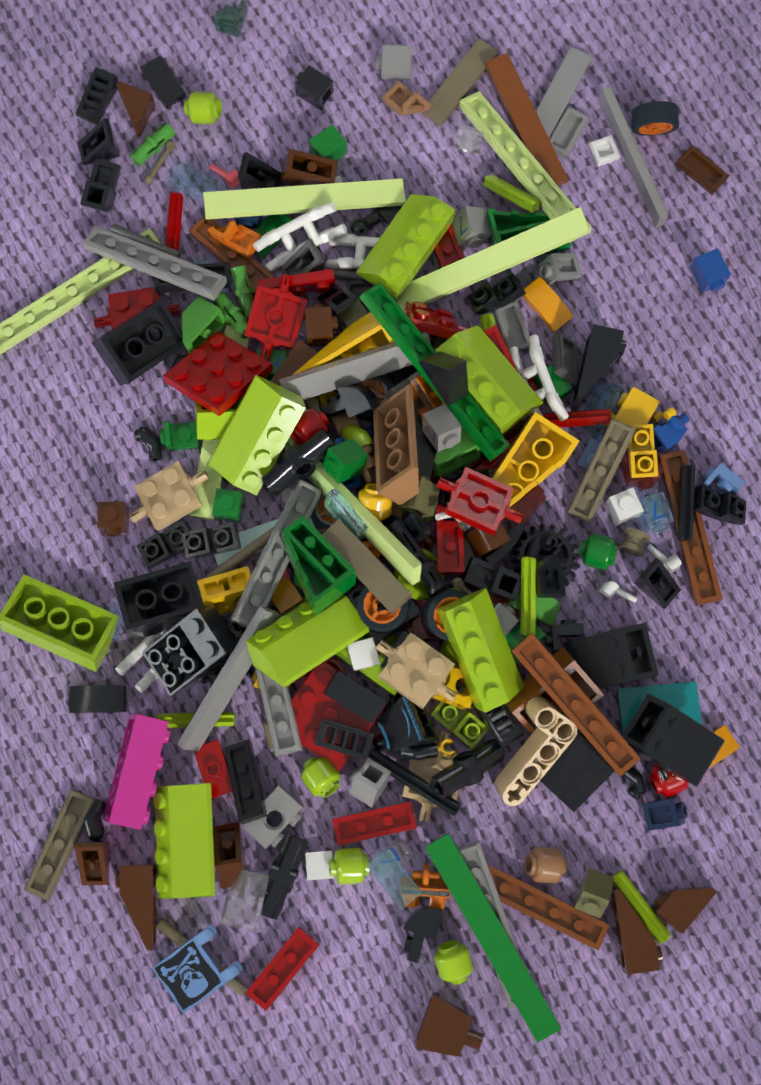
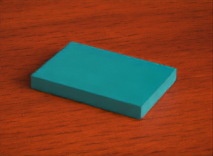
(679, 695)

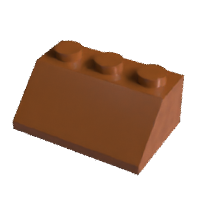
(533, 689)

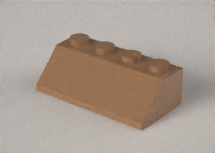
(396, 447)

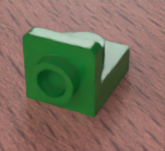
(179, 436)

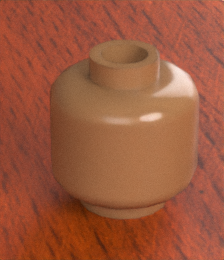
(545, 864)

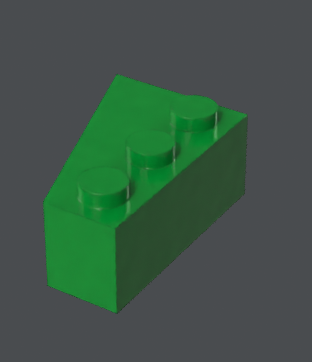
(509, 224)
(317, 564)

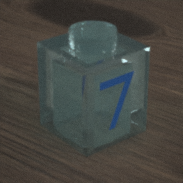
(656, 513)

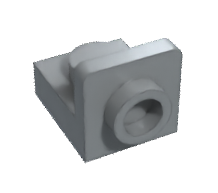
(560, 268)

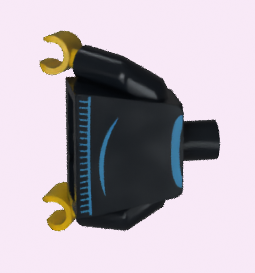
(408, 731)

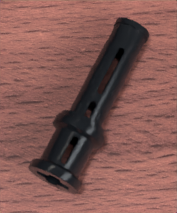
(429, 574)

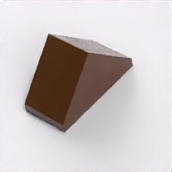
(138, 105)
(93, 862)

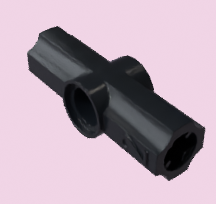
(298, 462)
(467, 768)
(282, 875)

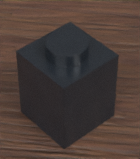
(314, 87)

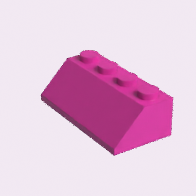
(136, 771)

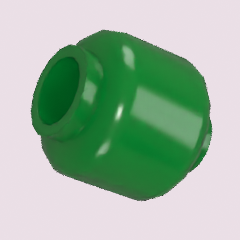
(598, 551)

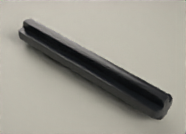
(414, 782)

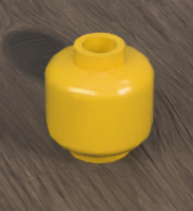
(375, 503)

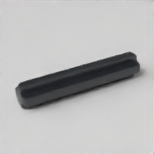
(686, 503)

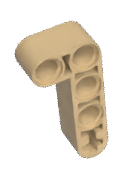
(514, 781)

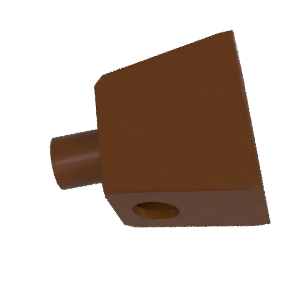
(446, 1029)

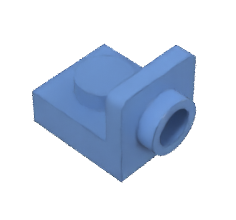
(724, 477)

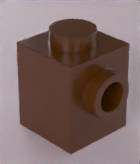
(320, 325)
(113, 518)

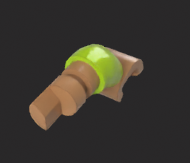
(348, 429)

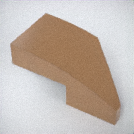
(404, 101)

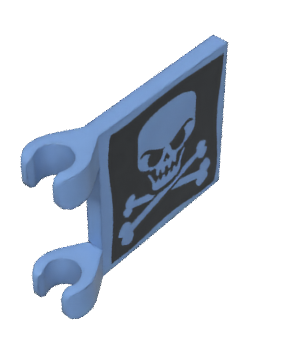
(191, 972)

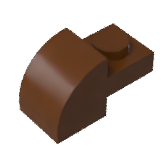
(486, 544)

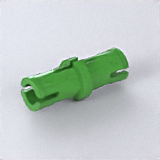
(152, 144)
(243, 290)
(232, 314)

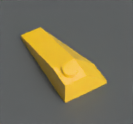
(357, 338)
(534, 455)

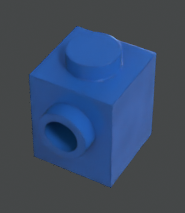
(710, 271)

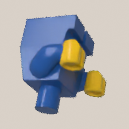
(670, 430)

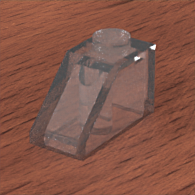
(245, 901)

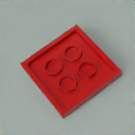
(217, 373)
(312, 705)

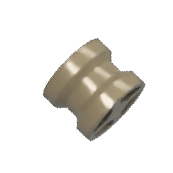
(634, 542)

